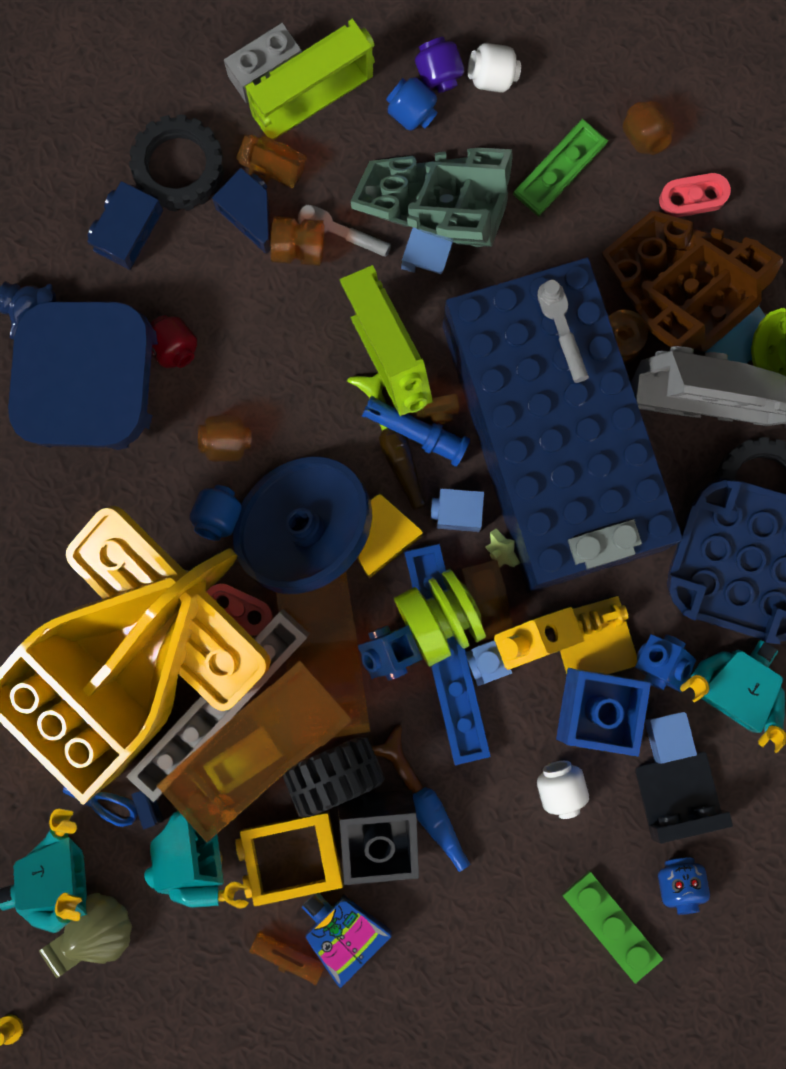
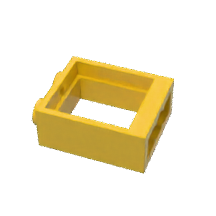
(246, 851)

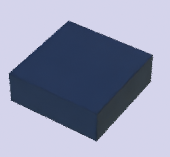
(147, 810)

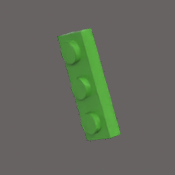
(612, 927)

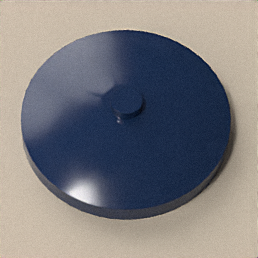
(302, 525)

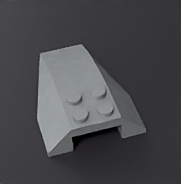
(709, 386)

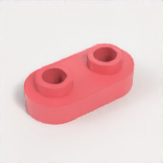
(693, 195)
(241, 606)

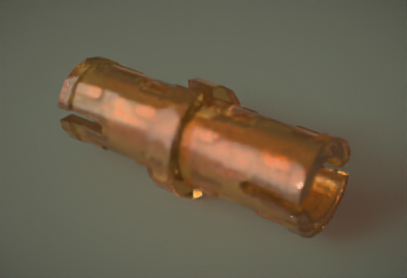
(264, 945)

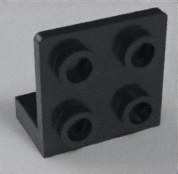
(680, 799)

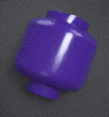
(439, 64)

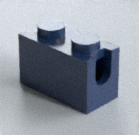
(124, 225)

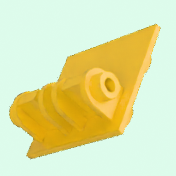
(606, 637)

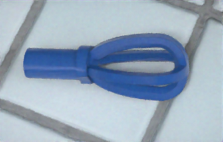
(106, 814)

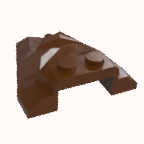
(690, 281)

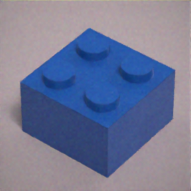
(603, 712)

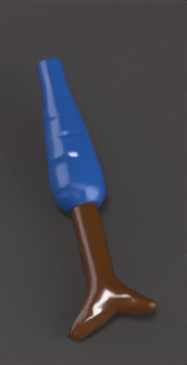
(427, 804)

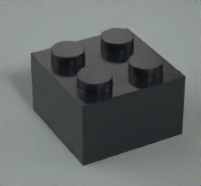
(379, 838)

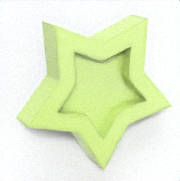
(502, 549)

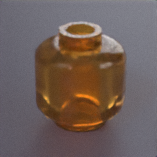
(648, 127)
(223, 438)

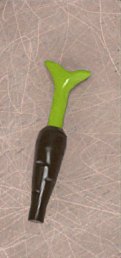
(394, 445)

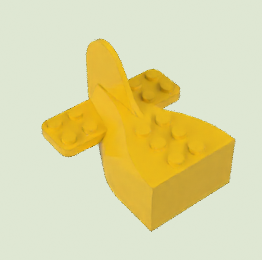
(106, 674)

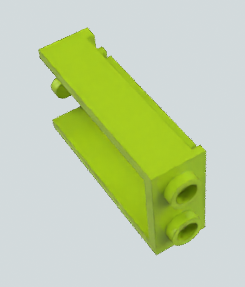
(312, 80)
(387, 342)

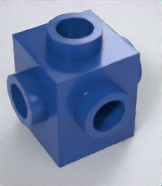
(389, 652)
(665, 662)

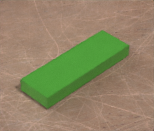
(560, 167)

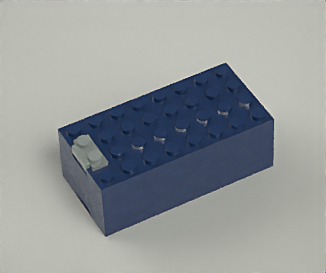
(559, 453)

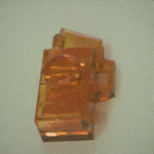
(272, 159)

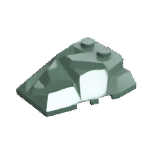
(443, 197)

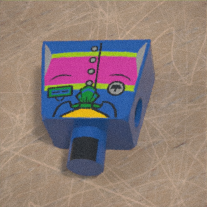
(343, 935)

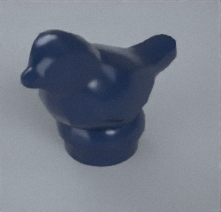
(19, 300)

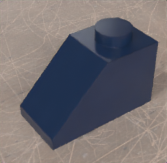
(247, 207)

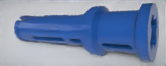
(431, 437)

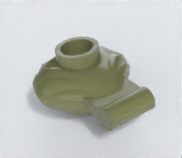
(94, 938)

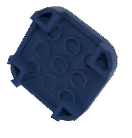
(81, 375)
(733, 560)

